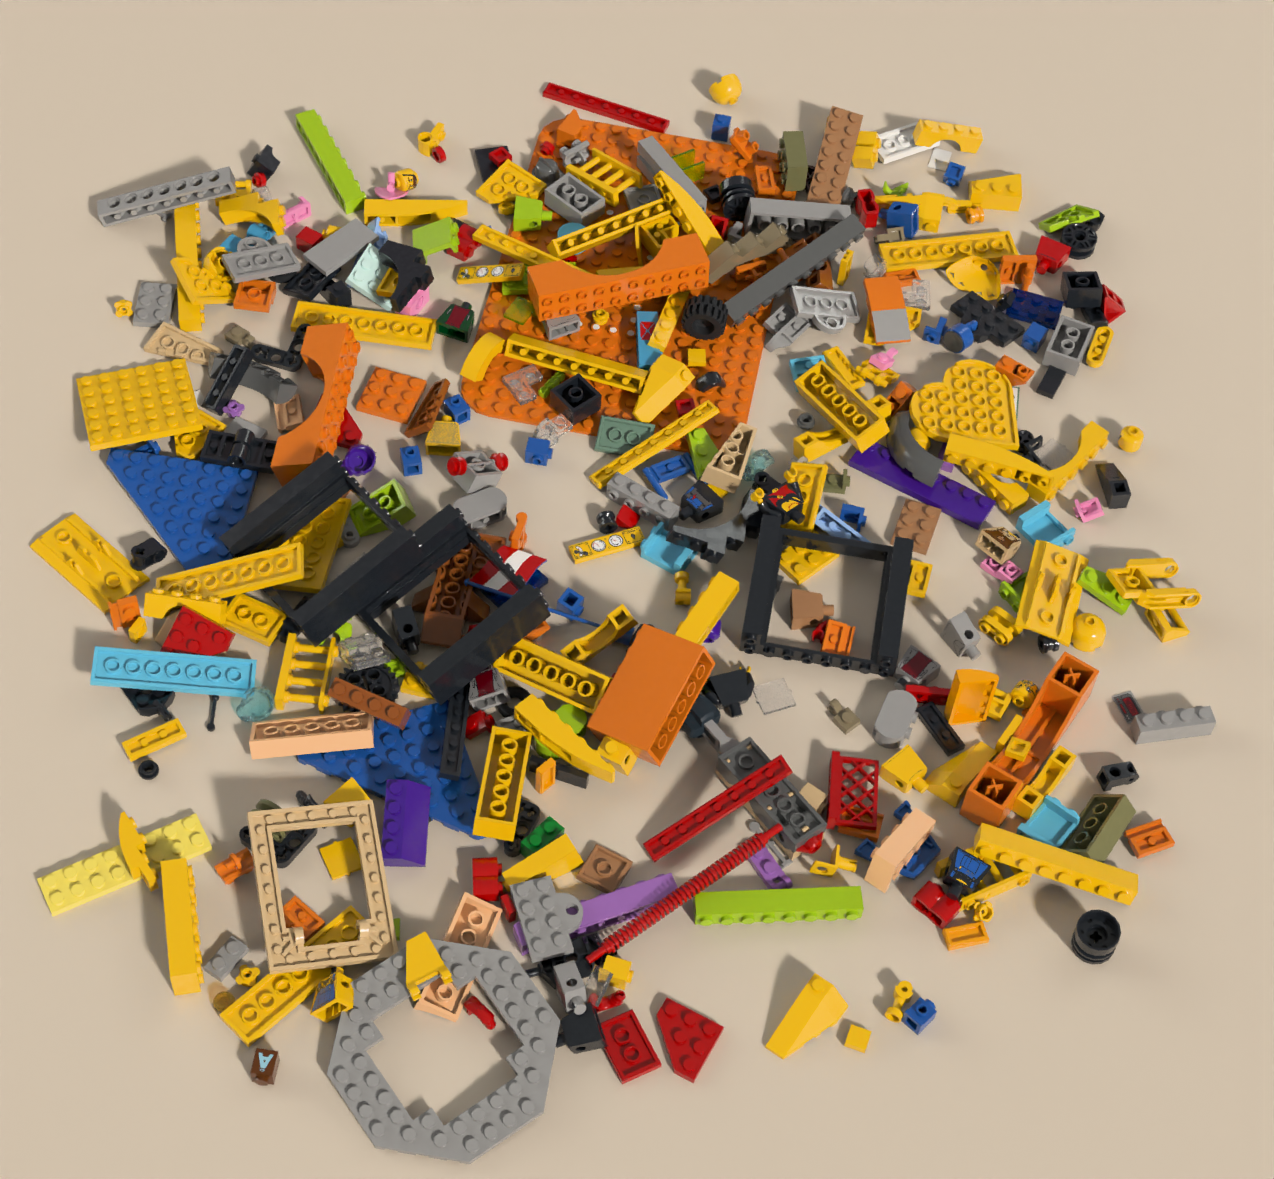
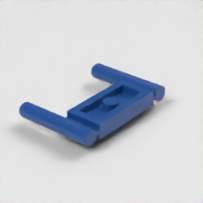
(668, 470)

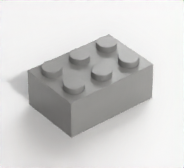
(574, 200)
(1068, 345)

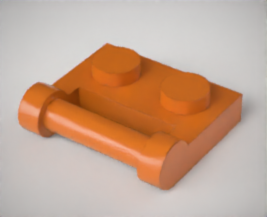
(518, 536)

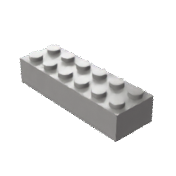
(796, 216)

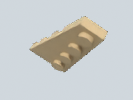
(179, 344)

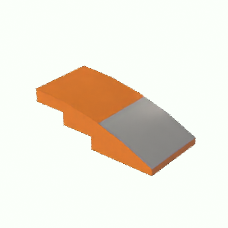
(887, 310)

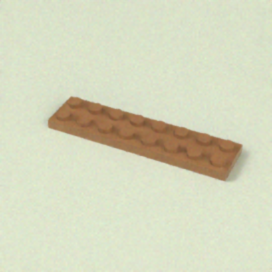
(834, 156)

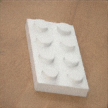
(899, 144)

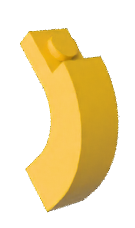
(481, 355)

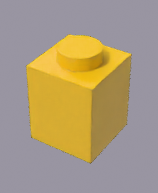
(621, 971)

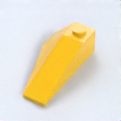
(929, 207)
(663, 385)

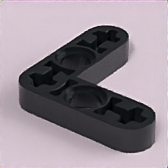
(286, 356)
(525, 821)
(279, 848)

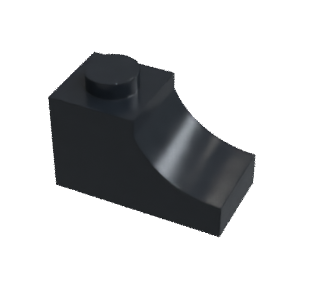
(337, 294)

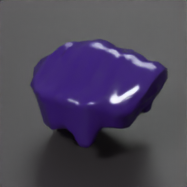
(359, 460)

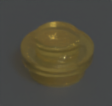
(223, 1001)

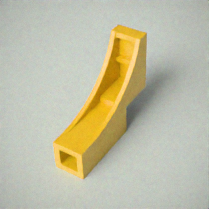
(254, 209)

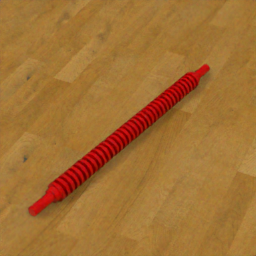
(683, 893)

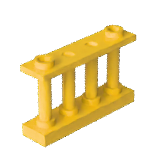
(607, 164)
(291, 663)
(1019, 878)

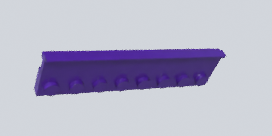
(945, 494)

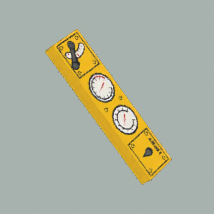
(491, 273)
(606, 545)

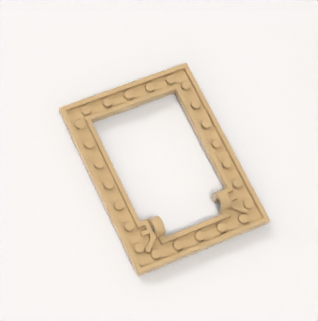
(376, 935)

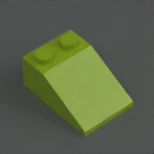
(393, 499)

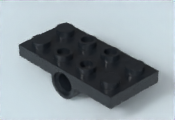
(238, 450)

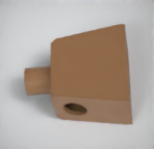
(807, 609)

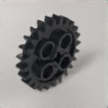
(385, 684)

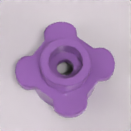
(233, 409)

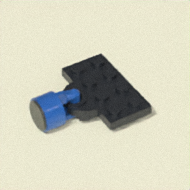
(980, 322)

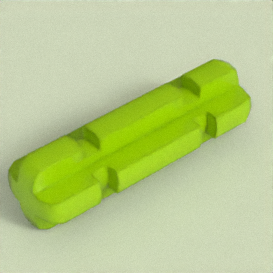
(551, 383)

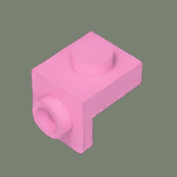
(1088, 510)

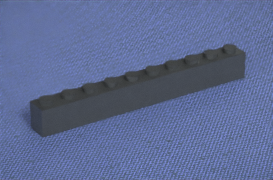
(793, 269)

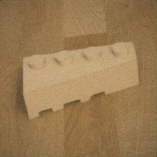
(730, 462)

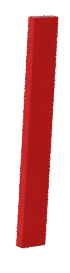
(606, 108)
(717, 808)

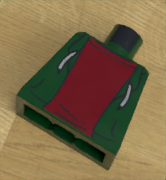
(456, 322)

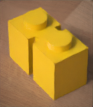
(866, 153)

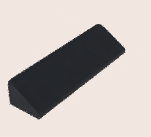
(228, 379)

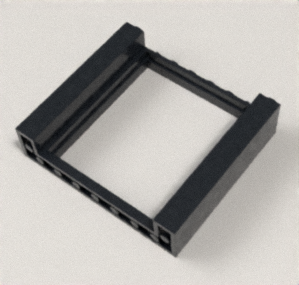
(293, 509)
(442, 539)
(889, 608)

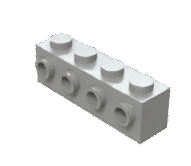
(642, 501)
(1172, 724)

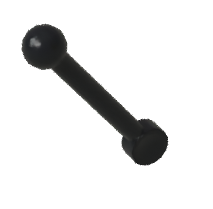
(210, 726)

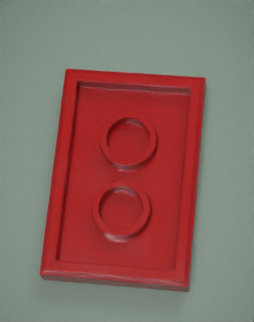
(629, 1047)

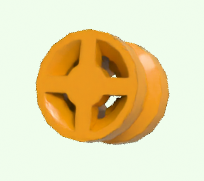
(974, 215)

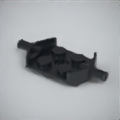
(151, 703)
(582, 947)

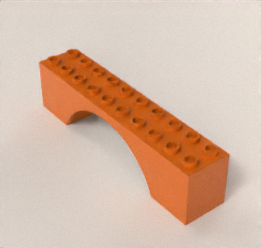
(565, 291)
(331, 357)
(1050, 715)

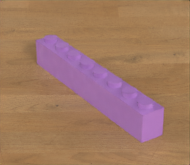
(613, 907)

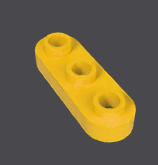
(1099, 346)

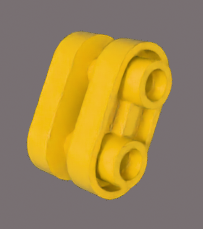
(999, 626)

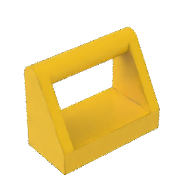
(1162, 626)

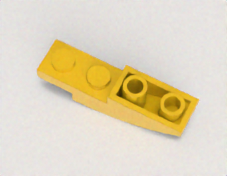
(134, 852)

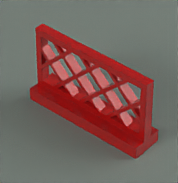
(834, 792)

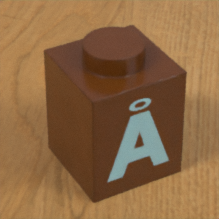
(265, 1066)

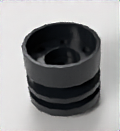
(735, 195)
(1096, 926)

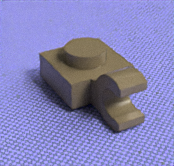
(892, 235)
(240, 336)
(843, 719)

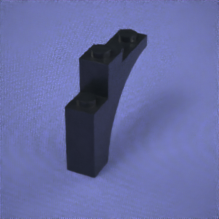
(411, 271)

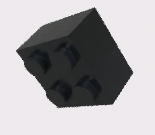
(1081, 289)
(575, 399)

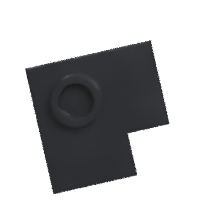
(264, 163)

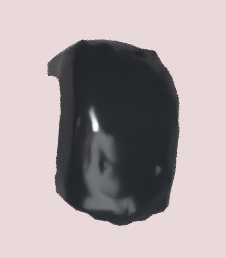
(1095, 223)
(710, 380)

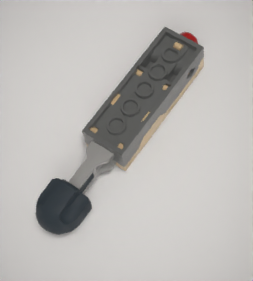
(780, 804)

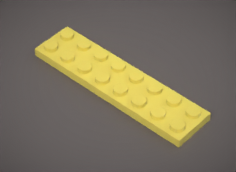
(108, 870)

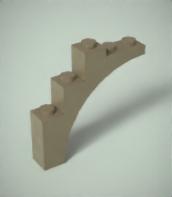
(749, 247)

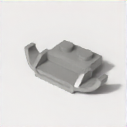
(785, 327)

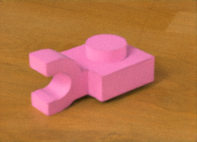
(882, 360)

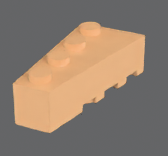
(898, 848)

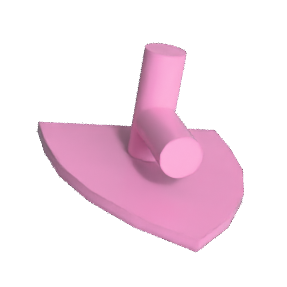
(390, 192)

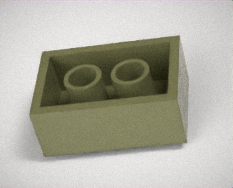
(793, 161)

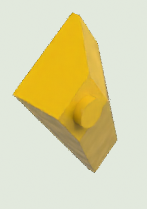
(955, 776)
(811, 1013)

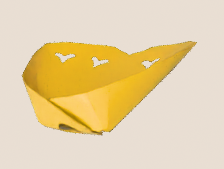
(974, 277)

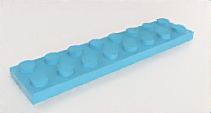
(172, 672)

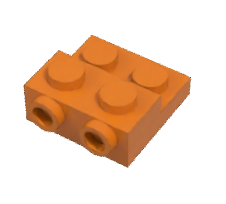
(255, 295)

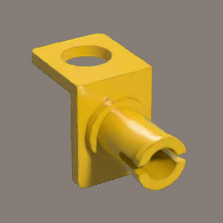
(835, 862)

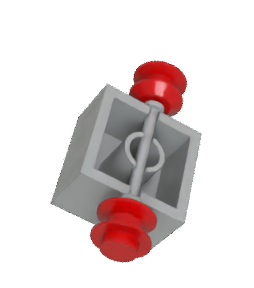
(475, 470)

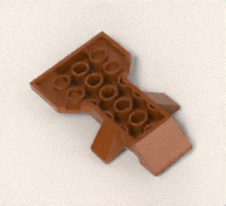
(449, 600)

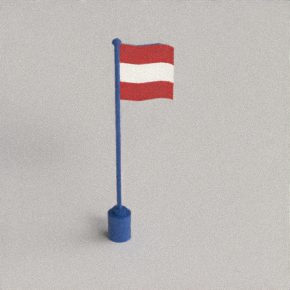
(524, 564)

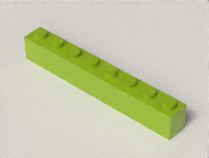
(330, 161)
(778, 905)

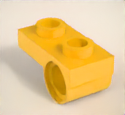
(428, 140)

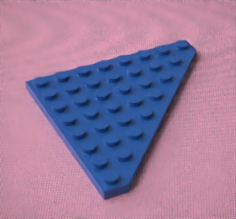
(186, 501)
(413, 757)

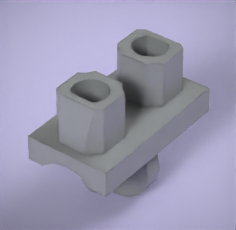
(577, 153)

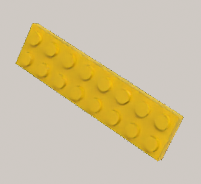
(946, 250)
(369, 324)
(239, 574)
(282, 992)

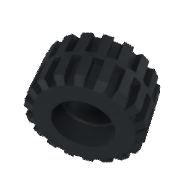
(704, 317)

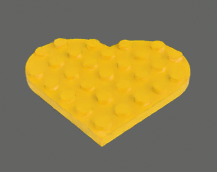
(968, 403)

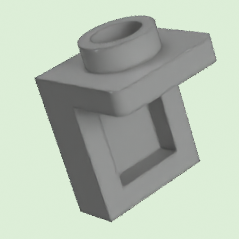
(735, 232)

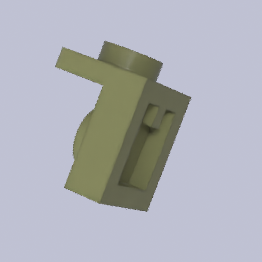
(836, 483)

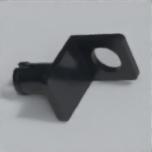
(1029, 452)

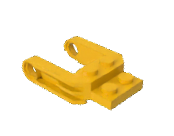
(1134, 583)

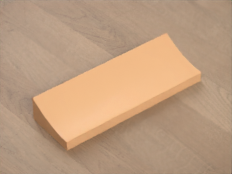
(311, 735)
(470, 925)

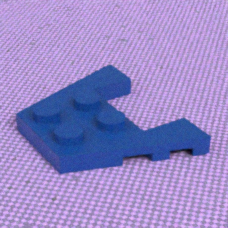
(919, 860)

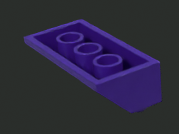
(405, 823)

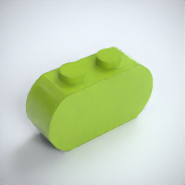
(568, 714)

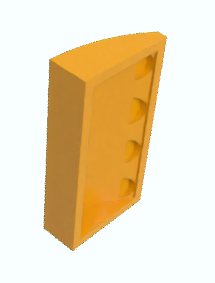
(970, 696)

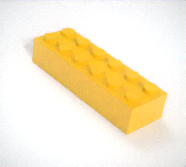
(842, 406)
(554, 674)
(502, 784)
(182, 926)

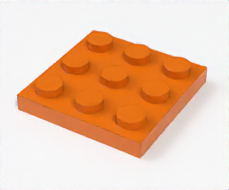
(391, 395)

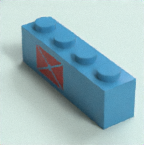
(644, 326)

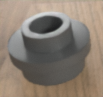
(806, 421)

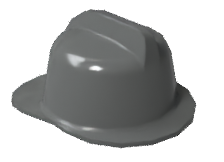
(547, 171)

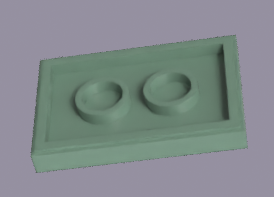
(620, 435)

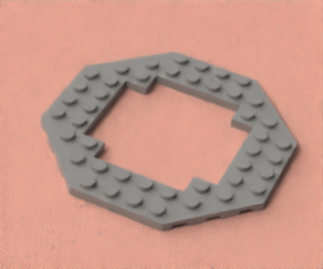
(491, 1118)

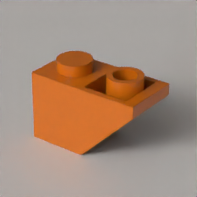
(570, 129)
(1016, 372)
(901, 397)

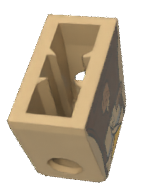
(998, 543)

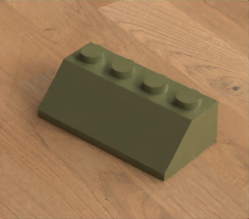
(1100, 826)

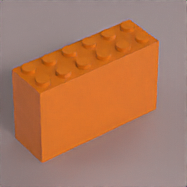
(652, 693)

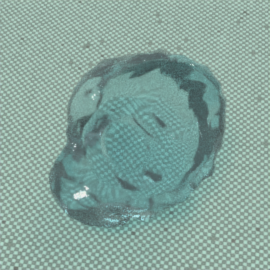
(756, 463)
(256, 704)

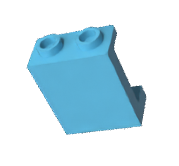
(1042, 525)
(664, 553)
(1050, 823)

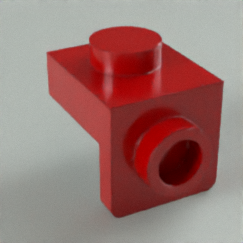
(478, 723)

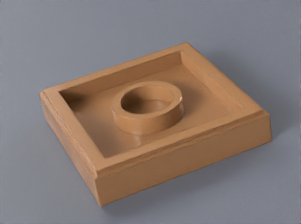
(604, 870)

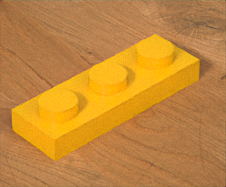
(154, 739)

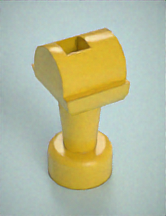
(682, 594)
(902, 995)

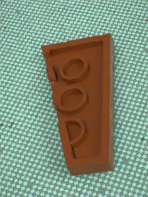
(428, 410)

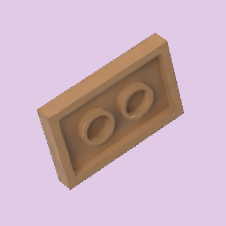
(917, 523)

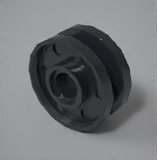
(1081, 239)

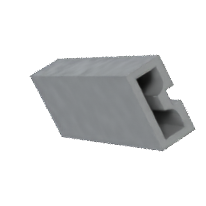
(654, 159)

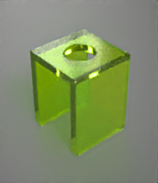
(686, 163)
(520, 311)

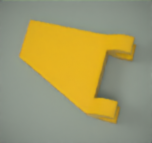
(422, 964)

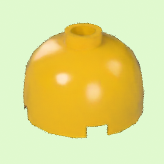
(727, 90)
(213, 263)
(1088, 632)

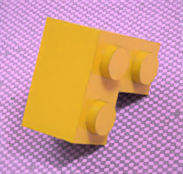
(654, 233)

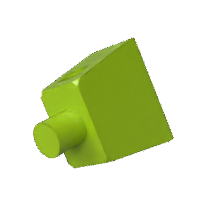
(529, 214)

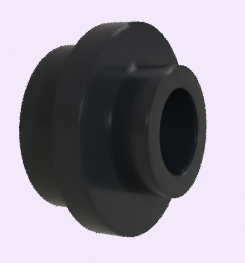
(148, 765)

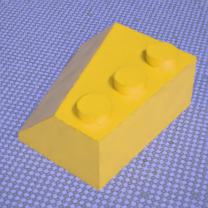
(997, 192)

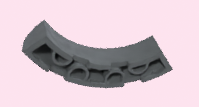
(259, 378)
(909, 453)

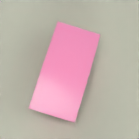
(1006, 571)

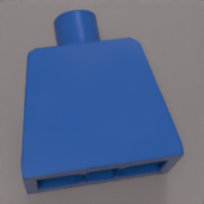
(902, 215)

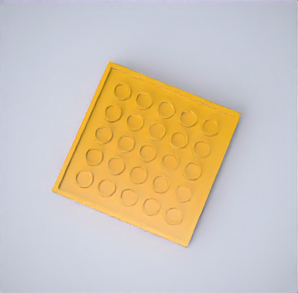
(138, 404)

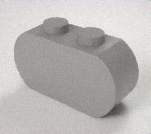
(483, 507)
(895, 719)

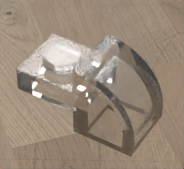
(553, 429)

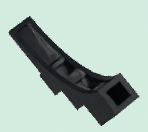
(715, 540)

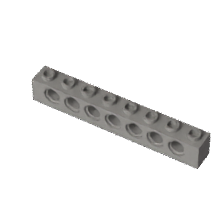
(166, 196)

